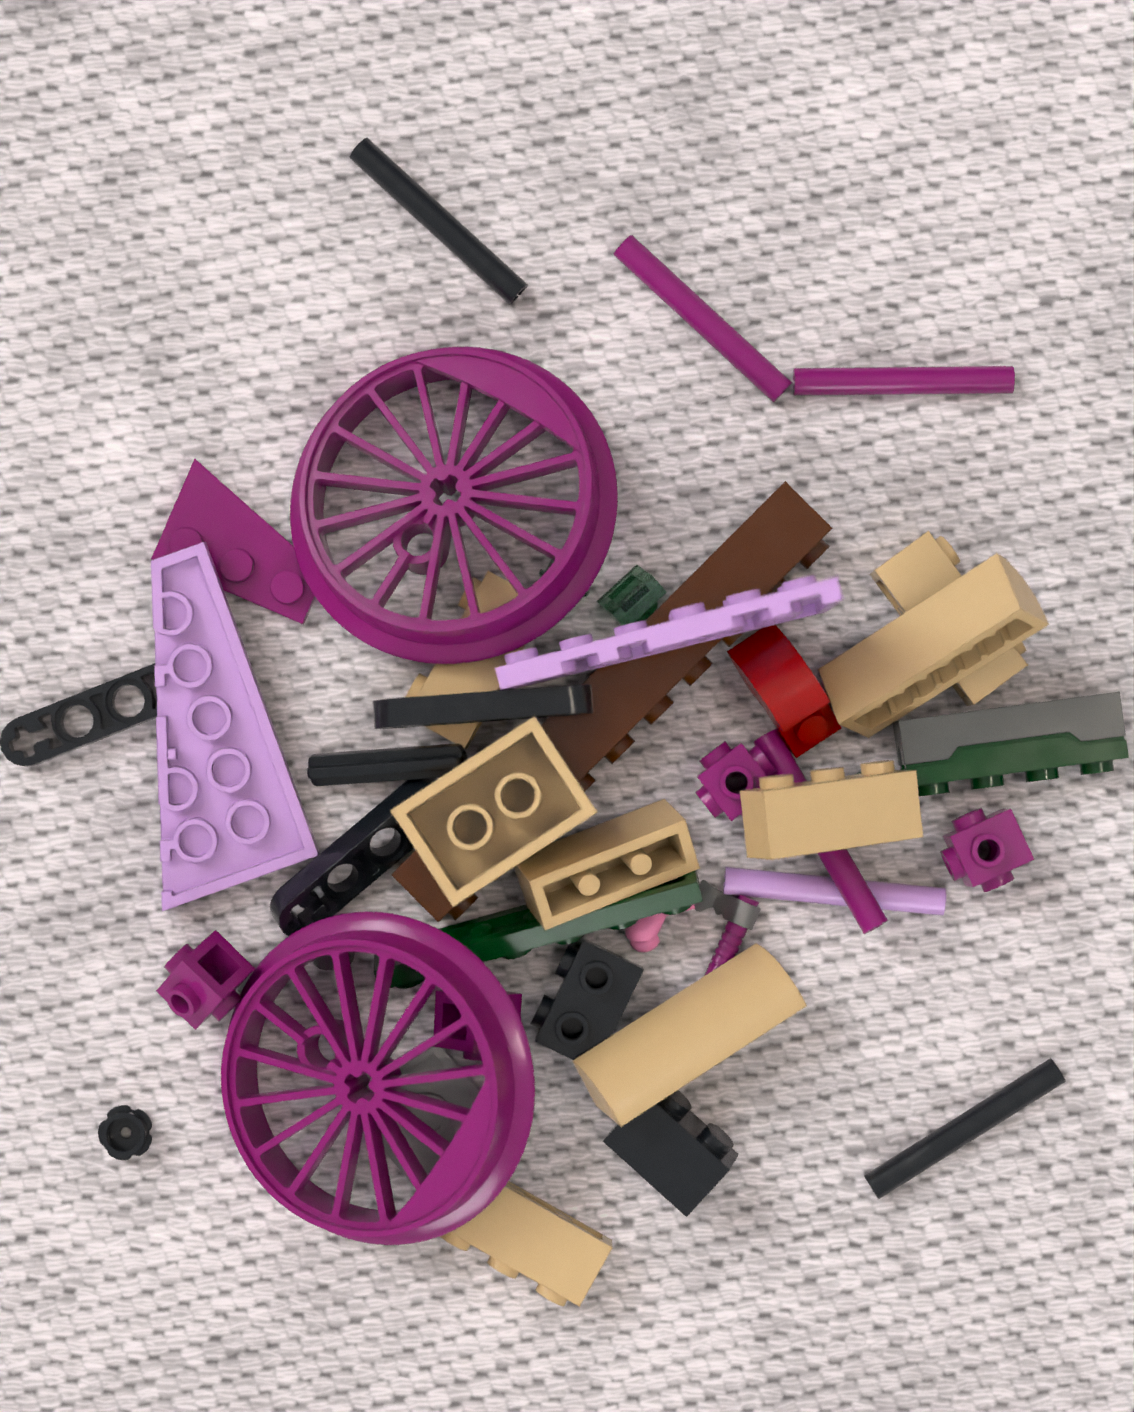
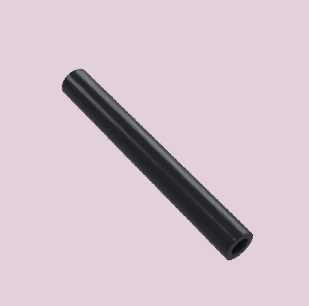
(438, 220)
(964, 1128)

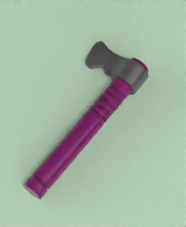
(741, 916)

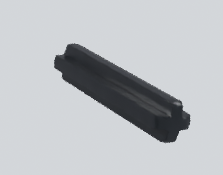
(384, 764)

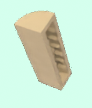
(932, 646)
(688, 1034)

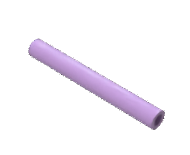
(824, 891)

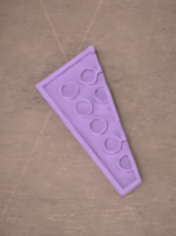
(219, 763)

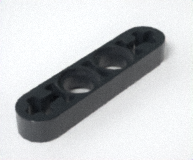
(101, 704)
(482, 706)
(352, 849)

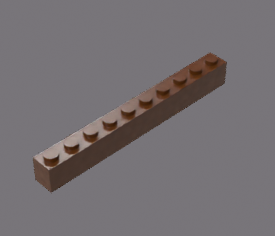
(753, 557)

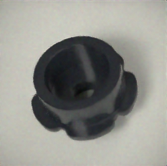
(112, 1139)

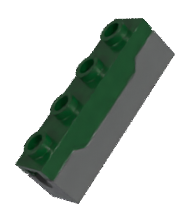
(1012, 740)

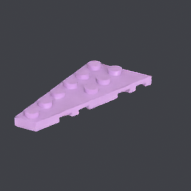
(685, 628)

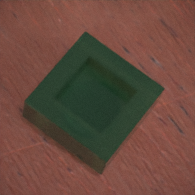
(632, 597)

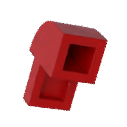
(785, 689)

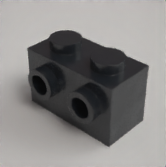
(588, 1000)
(675, 1151)

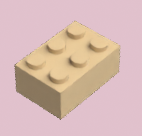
(493, 811)

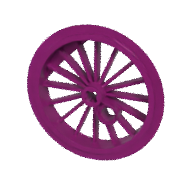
(536, 609)
(491, 1133)

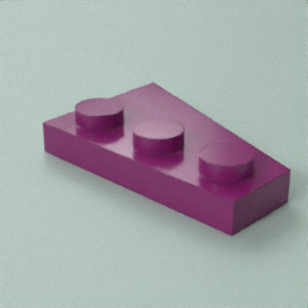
(245, 549)

